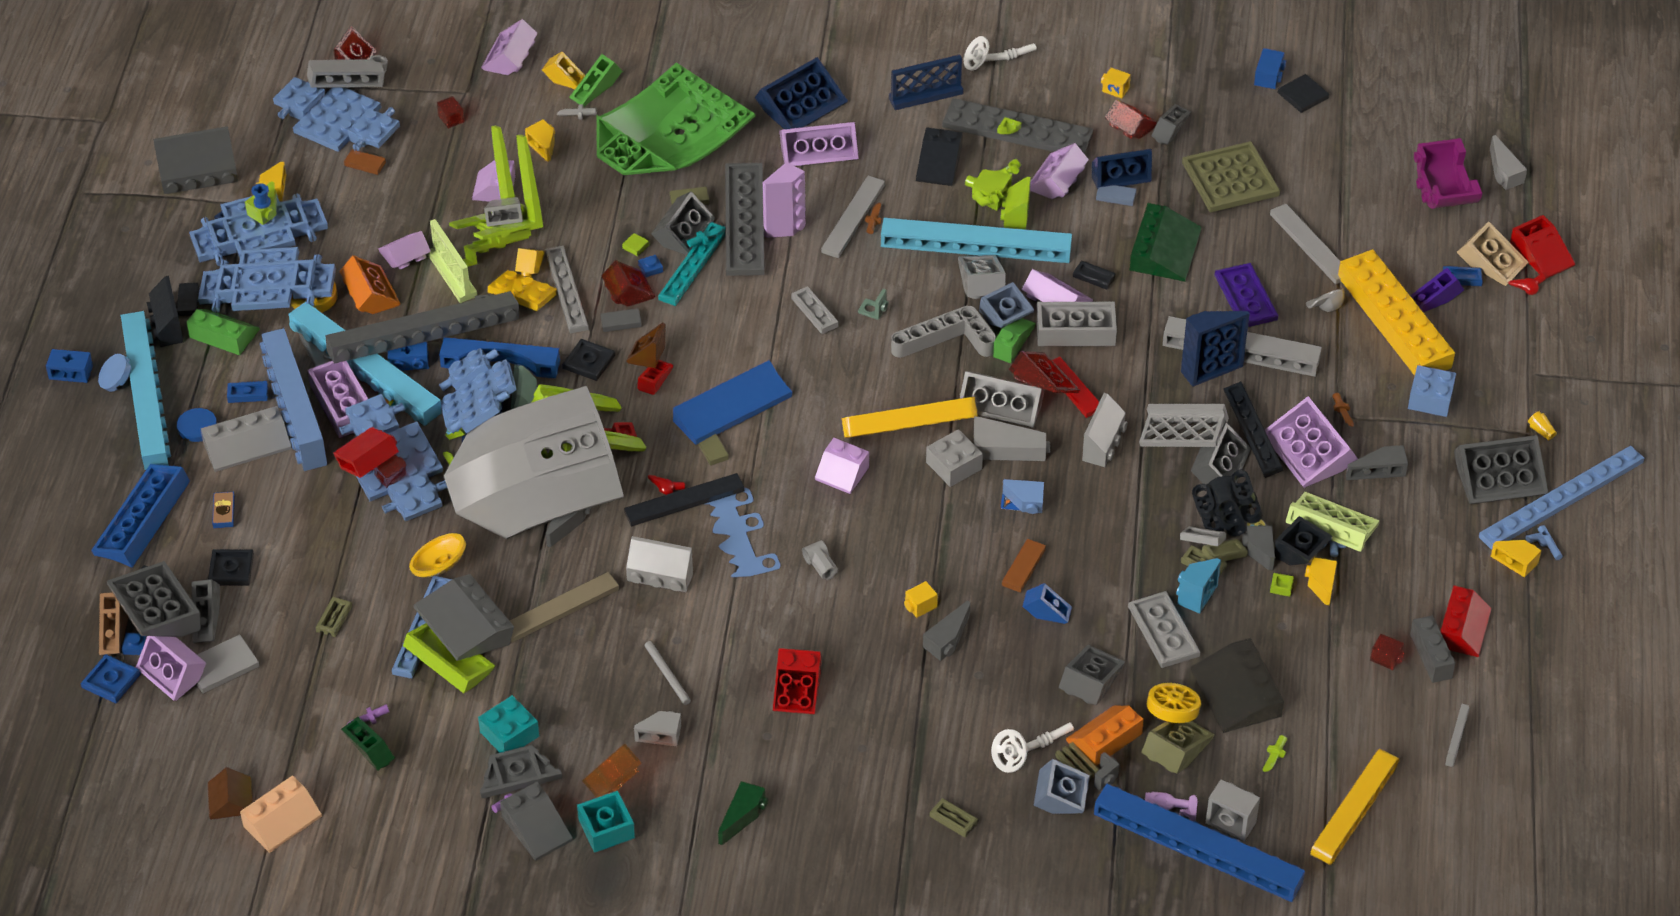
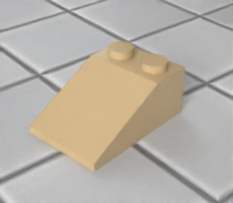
(1493, 254)

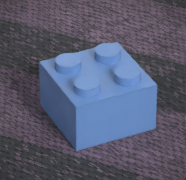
(1431, 390)

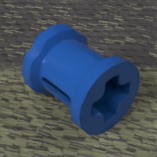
(261, 199)

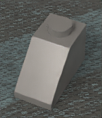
(659, 729)

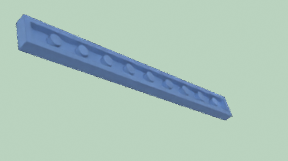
(1562, 497)

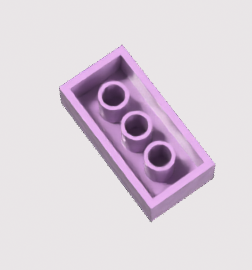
(336, 390)

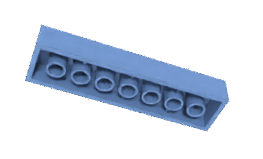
(293, 400)

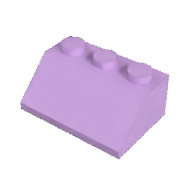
(510, 49)
(1059, 172)
(1050, 289)
(170, 665)

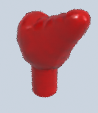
(1529, 285)
(665, 485)

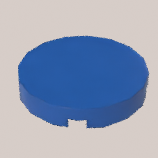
(192, 421)

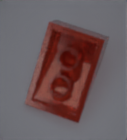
(1041, 372)

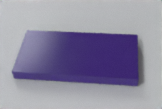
(1246, 293)

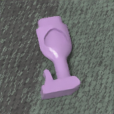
(1168, 802)

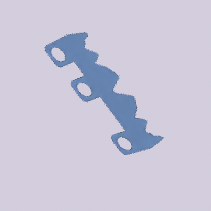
(738, 542)

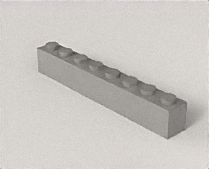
(1259, 349)

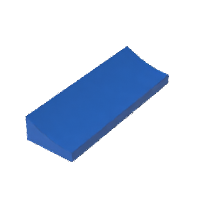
(731, 402)
(142, 514)

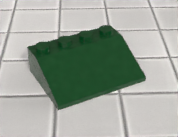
(1164, 243)

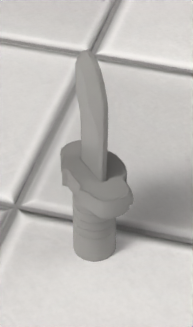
(581, 111)

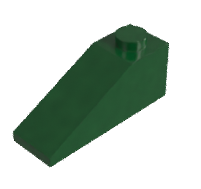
(368, 743)
(742, 811)

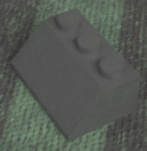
(682, 223)
(1223, 459)

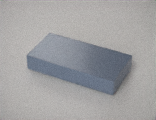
(1116, 194)

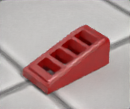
(653, 378)

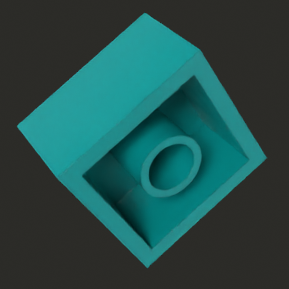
(508, 725)
(606, 821)

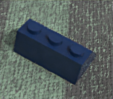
(1122, 169)

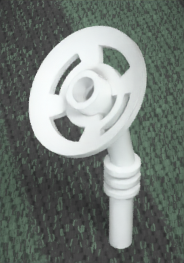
(981, 54)
(1016, 750)

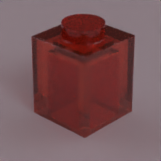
(450, 112)
(391, 470)
(1387, 652)

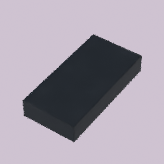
(1094, 275)
(187, 298)

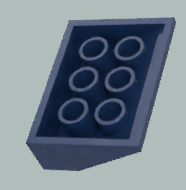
(801, 96)
(1213, 344)

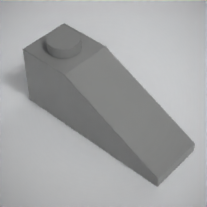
(1507, 168)

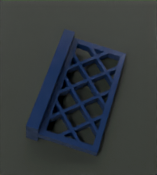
(928, 91)

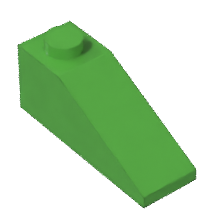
(596, 81)
(1012, 339)

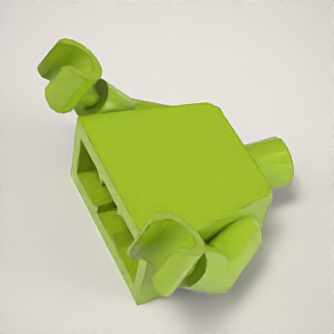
(992, 185)

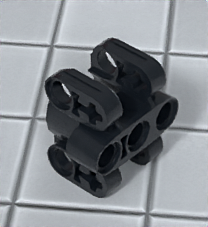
(1228, 503)

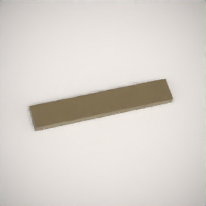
(563, 606)

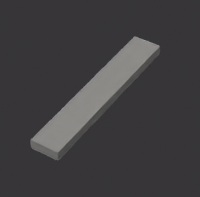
(853, 216)
(1307, 241)
(566, 289)

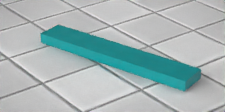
(690, 267)

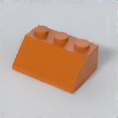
(368, 286)
(1108, 732)

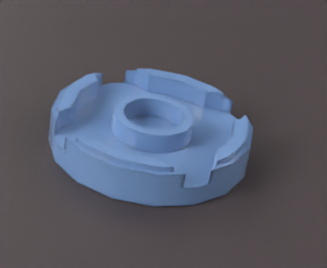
(114, 372)

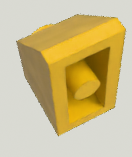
(563, 71)
(541, 138)
(278, 176)
(529, 261)
(1516, 555)
(1321, 578)

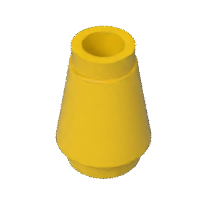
(1542, 425)

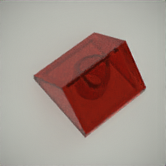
(353, 47)

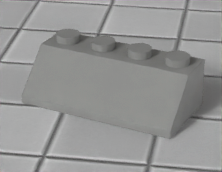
(1076, 324)
(1003, 398)
(245, 438)

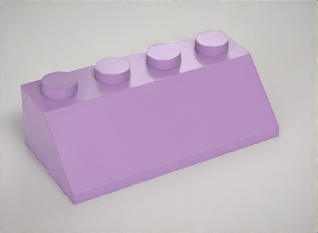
(819, 144)
(784, 202)

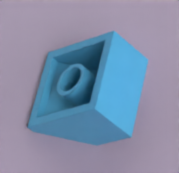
(1198, 584)

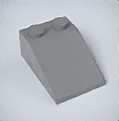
(981, 275)

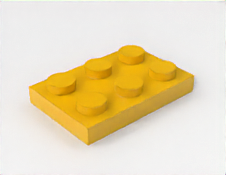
(524, 289)

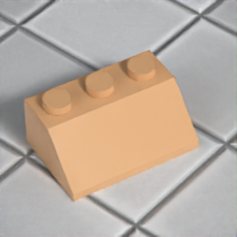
(280, 814)

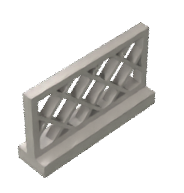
(1183, 416)

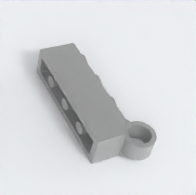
(347, 72)

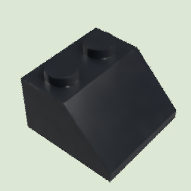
(1300, 542)

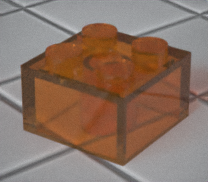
(613, 772)

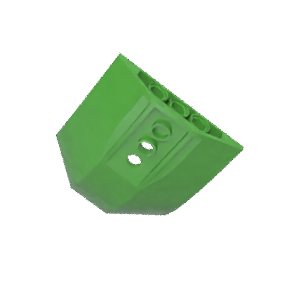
(642, 131)

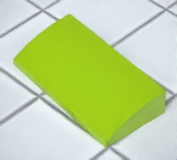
(462, 673)

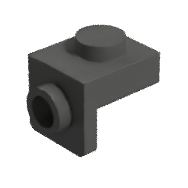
(1107, 773)

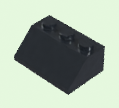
(164, 314)

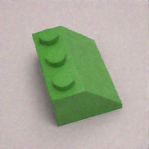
(220, 330)

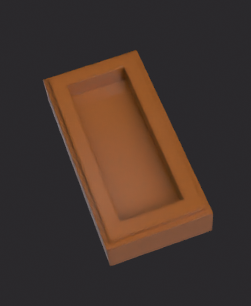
(364, 162)

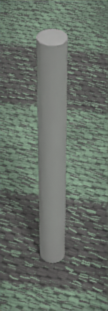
(667, 672)

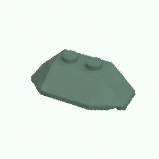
(526, 386)

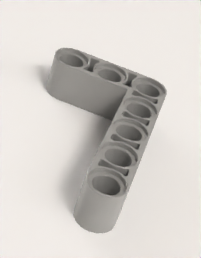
(942, 328)

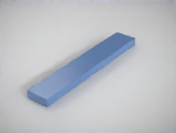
(406, 661)

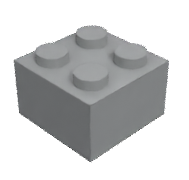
(954, 458)
(1232, 810)

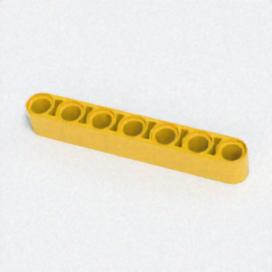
(909, 417)
(1354, 806)

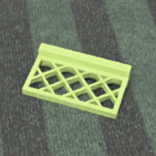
(450, 264)
(1340, 528)

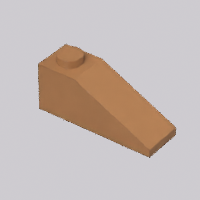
(112, 625)

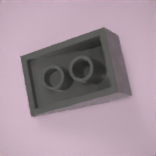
(1090, 674)
(535, 821)

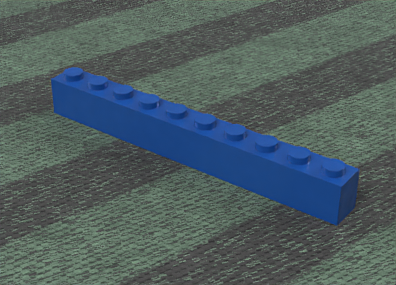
(1199, 842)

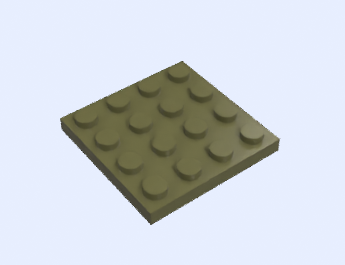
(1230, 176)

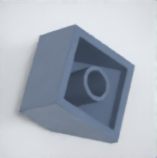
(1004, 306)
(1061, 789)

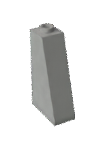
(1008, 441)

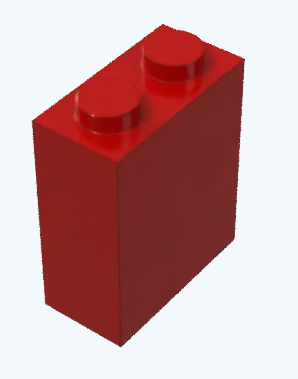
(366, 452)

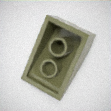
(1176, 744)

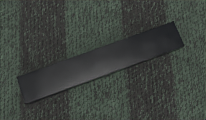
(1253, 429)
(684, 499)

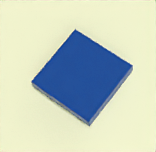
(110, 678)

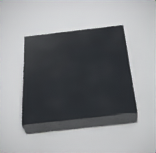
(1303, 93)
(588, 359)
(231, 566)

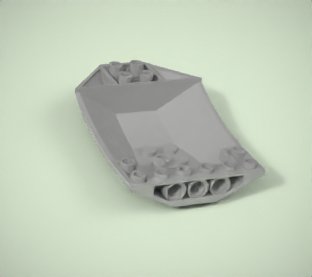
(507, 483)

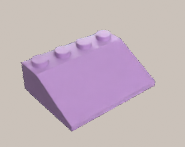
(1309, 444)

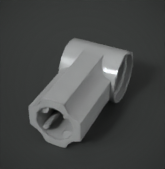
(818, 556)

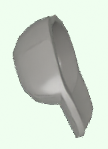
(1329, 301)

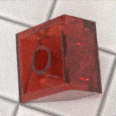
(1130, 120)
(627, 284)

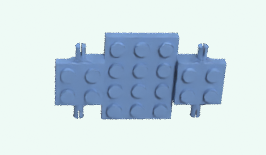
(335, 116)
(242, 232)
(267, 280)
(477, 391)
(414, 492)

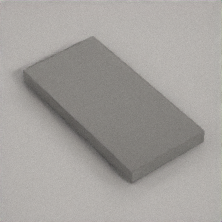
(1164, 629)

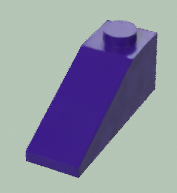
(1437, 291)

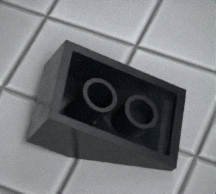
(939, 156)

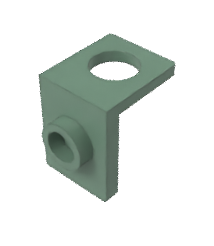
(880, 306)

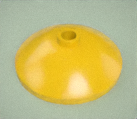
(438, 555)

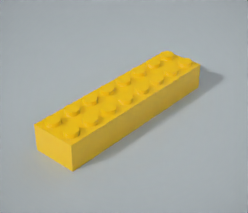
(1395, 312)

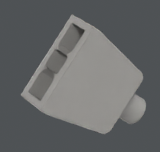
(503, 211)

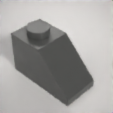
(1260, 545)

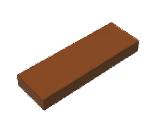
(1023, 565)

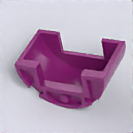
(1444, 175)

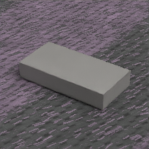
(1203, 536)

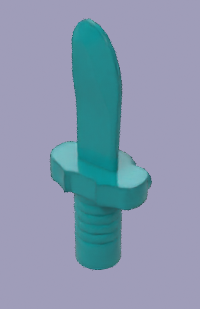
(703, 237)

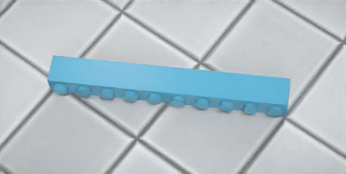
(976, 240)
(371, 369)
(144, 389)

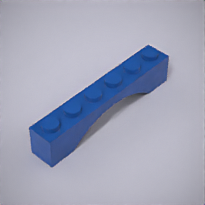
(536, 359)

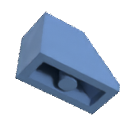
(1025, 494)

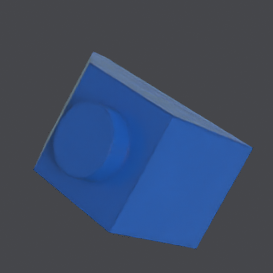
(1046, 604)

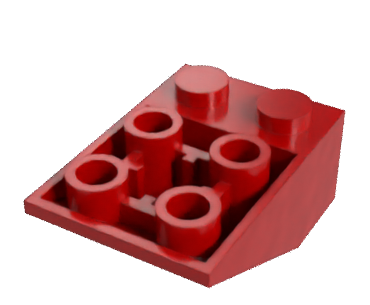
(1542, 246)
(797, 681)

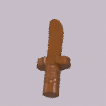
(873, 219)
(1342, 408)

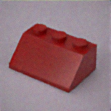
(1465, 621)

